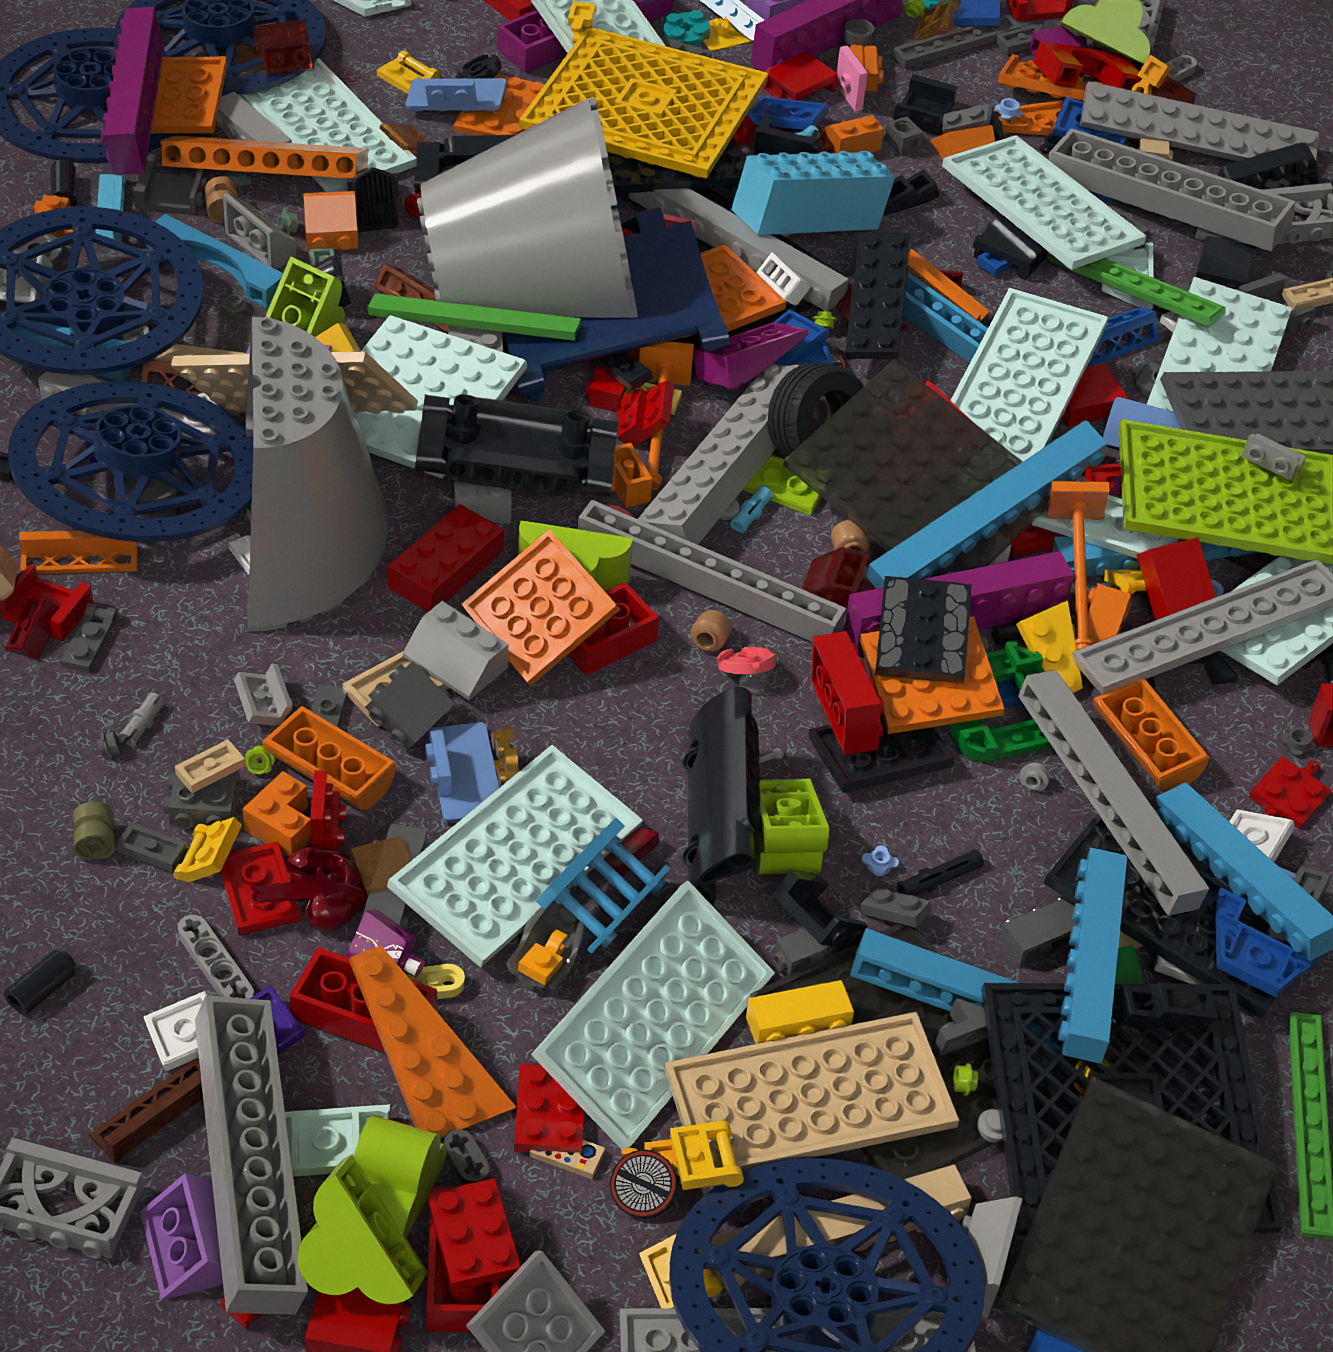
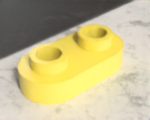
(438, 974)

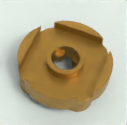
(507, 761)

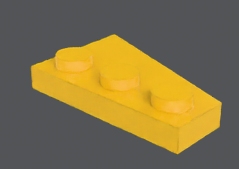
(1053, 638)

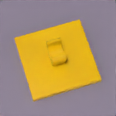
(724, 35)

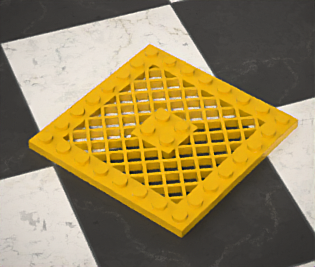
(645, 88)

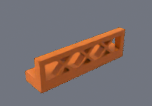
(944, 286)
(77, 546)

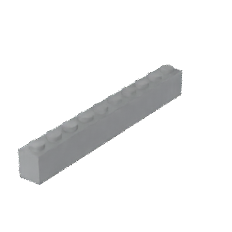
(721, 227)
(718, 575)
(1113, 793)

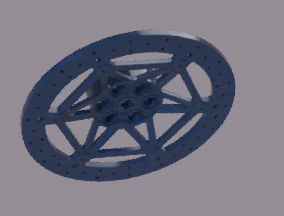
(230, 24)
(79, 81)
(94, 298)
(136, 445)
(824, 1292)

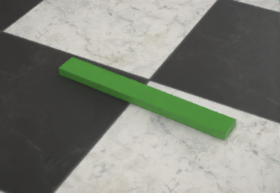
(1150, 290)
(475, 317)
(1311, 1126)

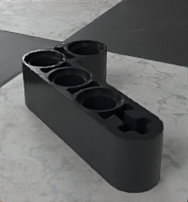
(1288, 162)

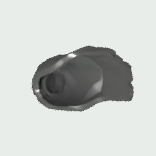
(538, 930)

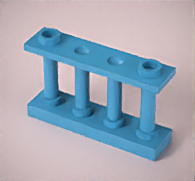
(576, 875)

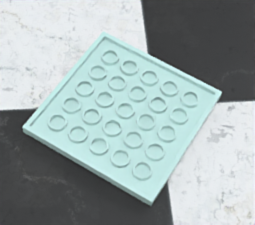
(430, 365)

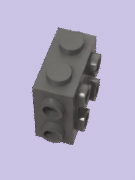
(408, 704)
(204, 806)

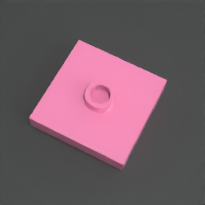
(851, 78)

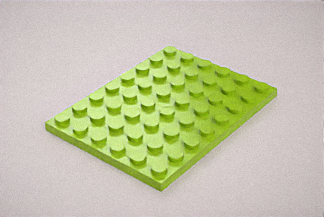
(1203, 488)

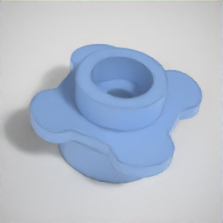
(1009, 109)
(879, 867)

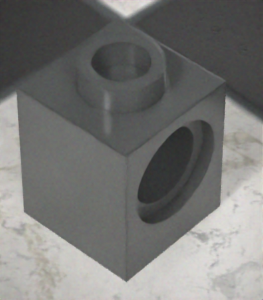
(903, 136)
(796, 952)

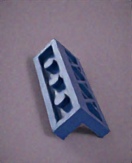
(1122, 323)

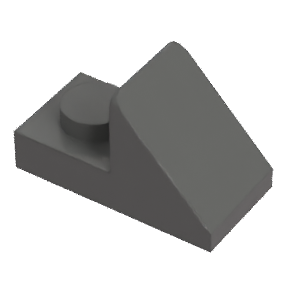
(966, 1028)

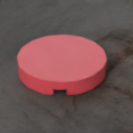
(748, 661)

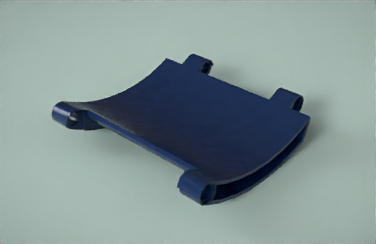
(669, 298)

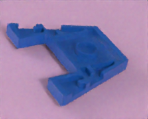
(1252, 954)

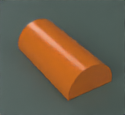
(1152, 734)
(313, 743)

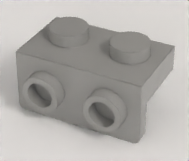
(1273, 456)
(264, 696)

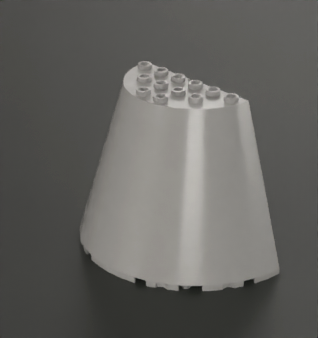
(532, 224)
(314, 486)

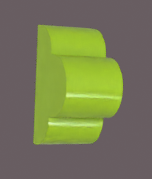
(1113, 26)
(307, 298)
(600, 554)
(791, 828)
(400, 1165)
(357, 1242)

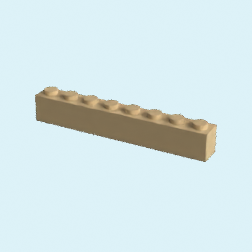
(941, 1184)

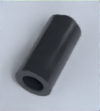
(64, 180)
(40, 981)

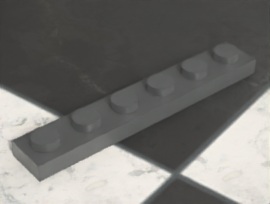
(951, 42)

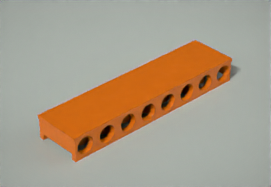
(264, 156)

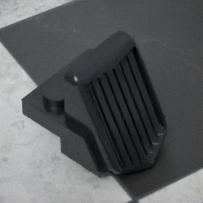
(375, 199)

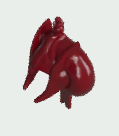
(325, 881)

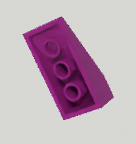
(747, 356)

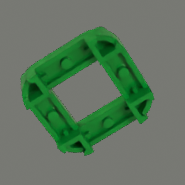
(1007, 741)

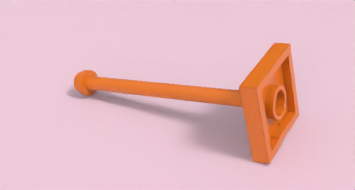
(672, 363)
(1079, 502)

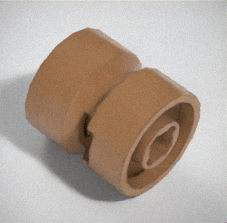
(214, 196)

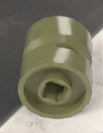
(93, 830)

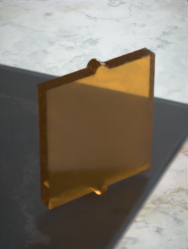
(403, 135)
(380, 862)

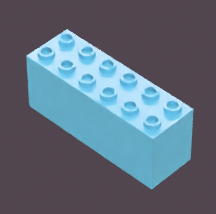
(812, 192)

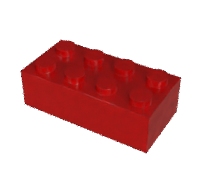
(445, 558)
(846, 693)
(332, 1000)
(446, 1308)

